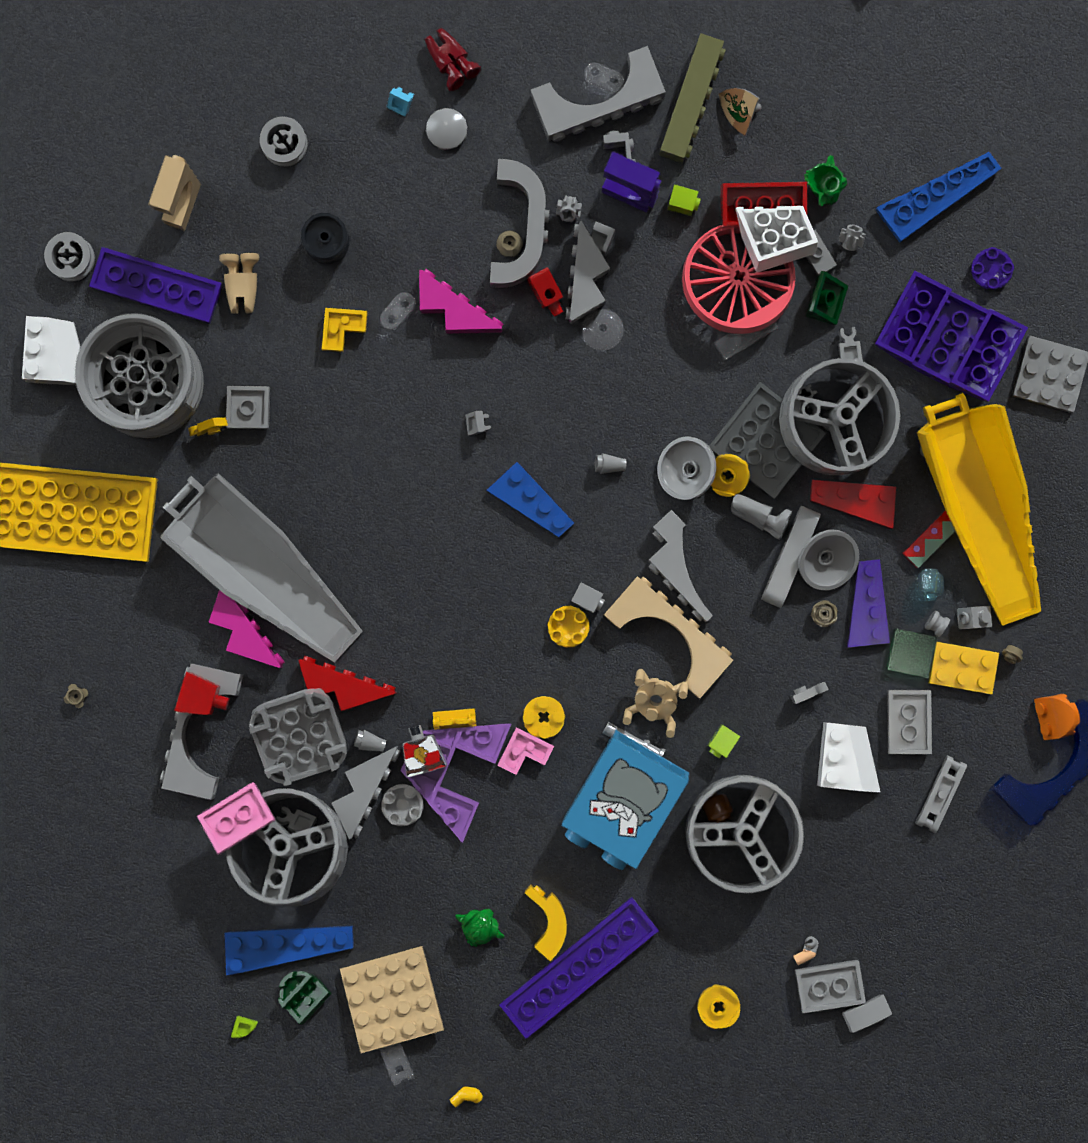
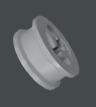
(296, 132)
(64, 245)

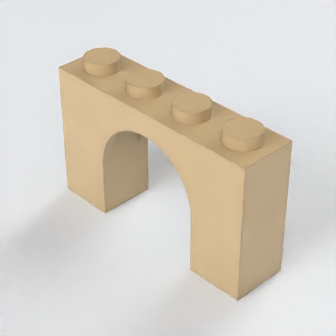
(175, 192)

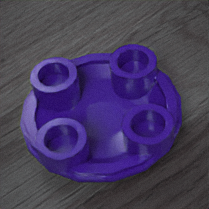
(992, 268)

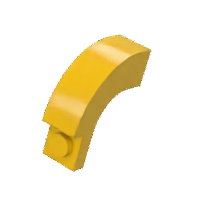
(554, 936)

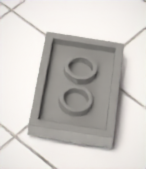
(909, 722)
(830, 986)

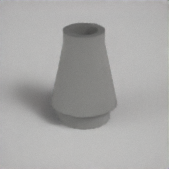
(607, 463)
(367, 741)

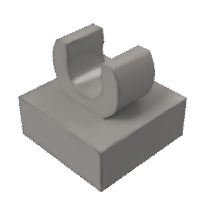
(475, 422)

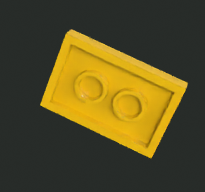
(964, 668)

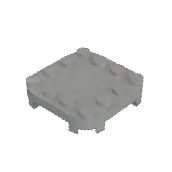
(298, 736)

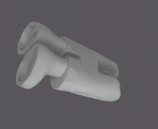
(760, 515)

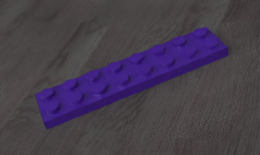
(578, 967)

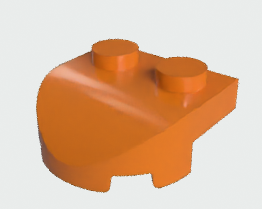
(1056, 716)

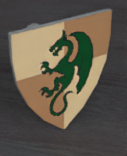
(739, 107)

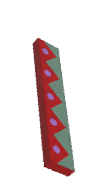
(929, 540)

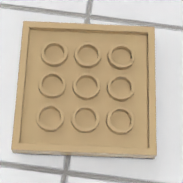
(391, 999)

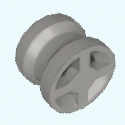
(937, 623)

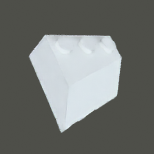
(776, 235)
(50, 351)
(846, 759)

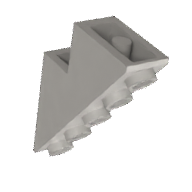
(588, 268)
(365, 783)

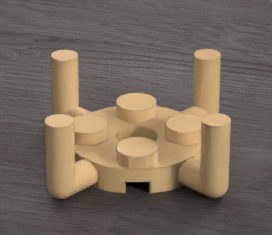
(652, 710)

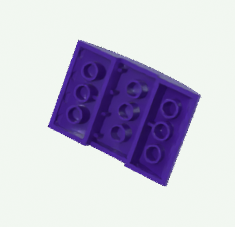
(950, 337)

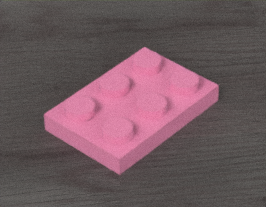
(236, 818)

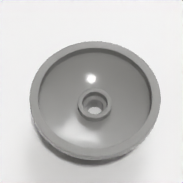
(676, 466)
(835, 566)

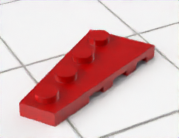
(864, 501)

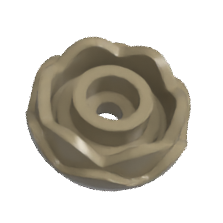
(509, 250)
(831, 613)

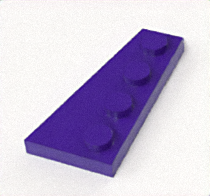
(869, 614)

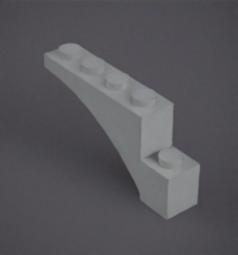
(671, 564)

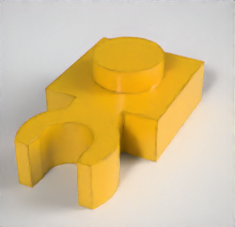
(211, 426)

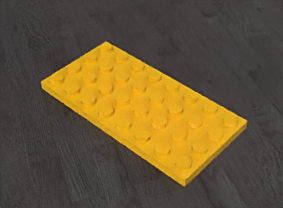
(76, 512)

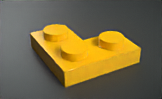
(337, 323)

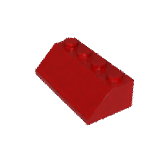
(760, 195)

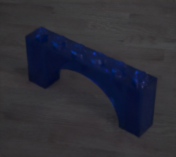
(1032, 800)

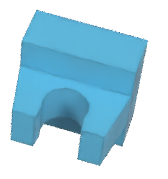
(399, 101)

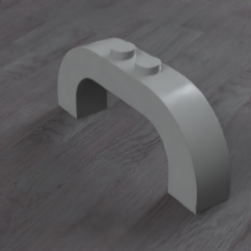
(522, 177)

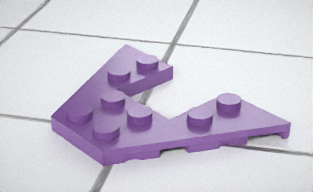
(452, 807)

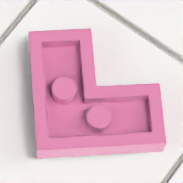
(523, 745)

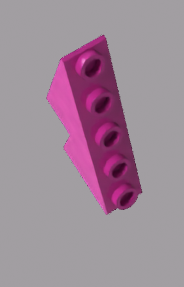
(459, 314)
(245, 635)

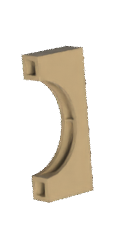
(707, 658)

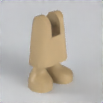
(238, 283)

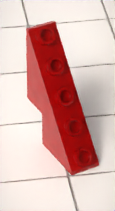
(348, 689)

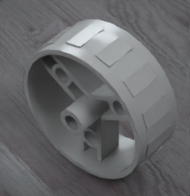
(839, 416)
(288, 847)
(769, 873)

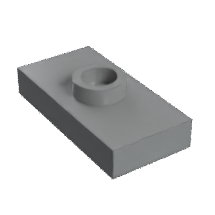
(822, 259)

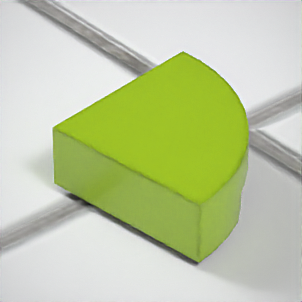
(243, 1027)

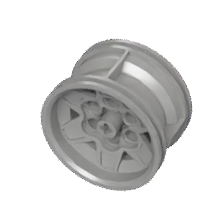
(101, 353)

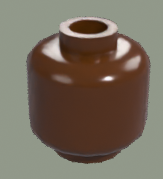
(717, 808)

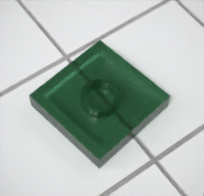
(911, 653)

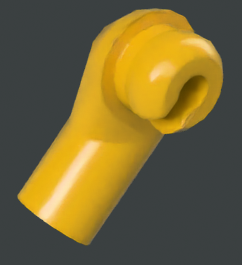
(466, 1093)

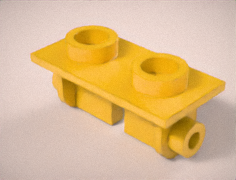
(454, 719)

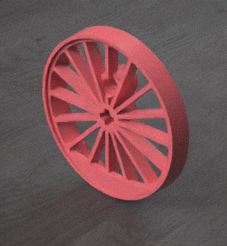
(750, 323)

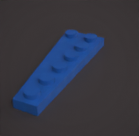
(922, 204)
(268, 948)

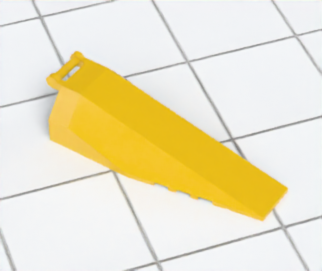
(968, 459)

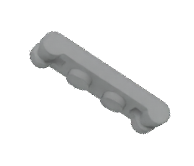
(941, 794)

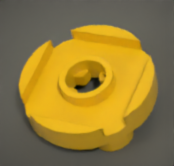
(740, 477)
(543, 729)
(706, 1006)

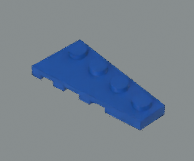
(526, 496)

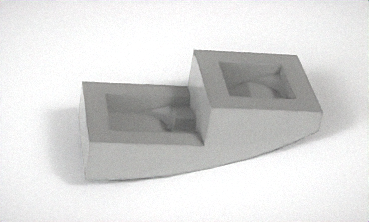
(867, 1014)

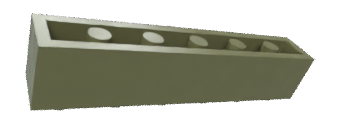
(691, 98)

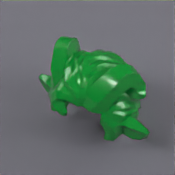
(826, 181)
(479, 926)

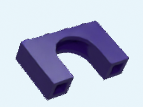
(631, 182)

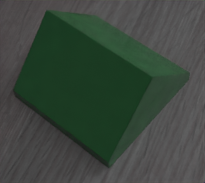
(827, 299)

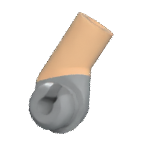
(809, 950)

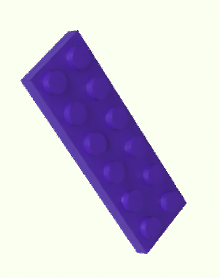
(155, 285)

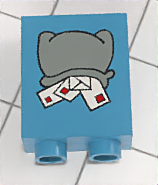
(624, 801)

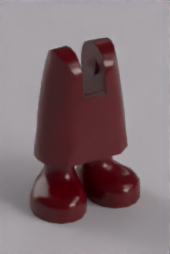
(448, 57)

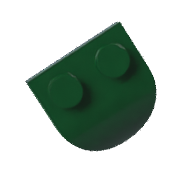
(302, 995)

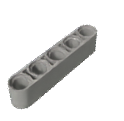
(788, 560)

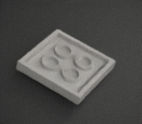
(1050, 374)

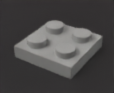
(248, 407)

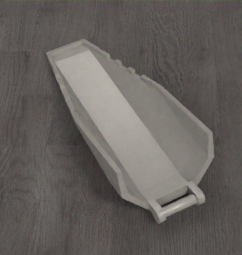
(257, 565)

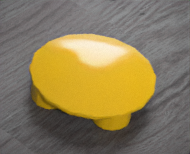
(568, 626)

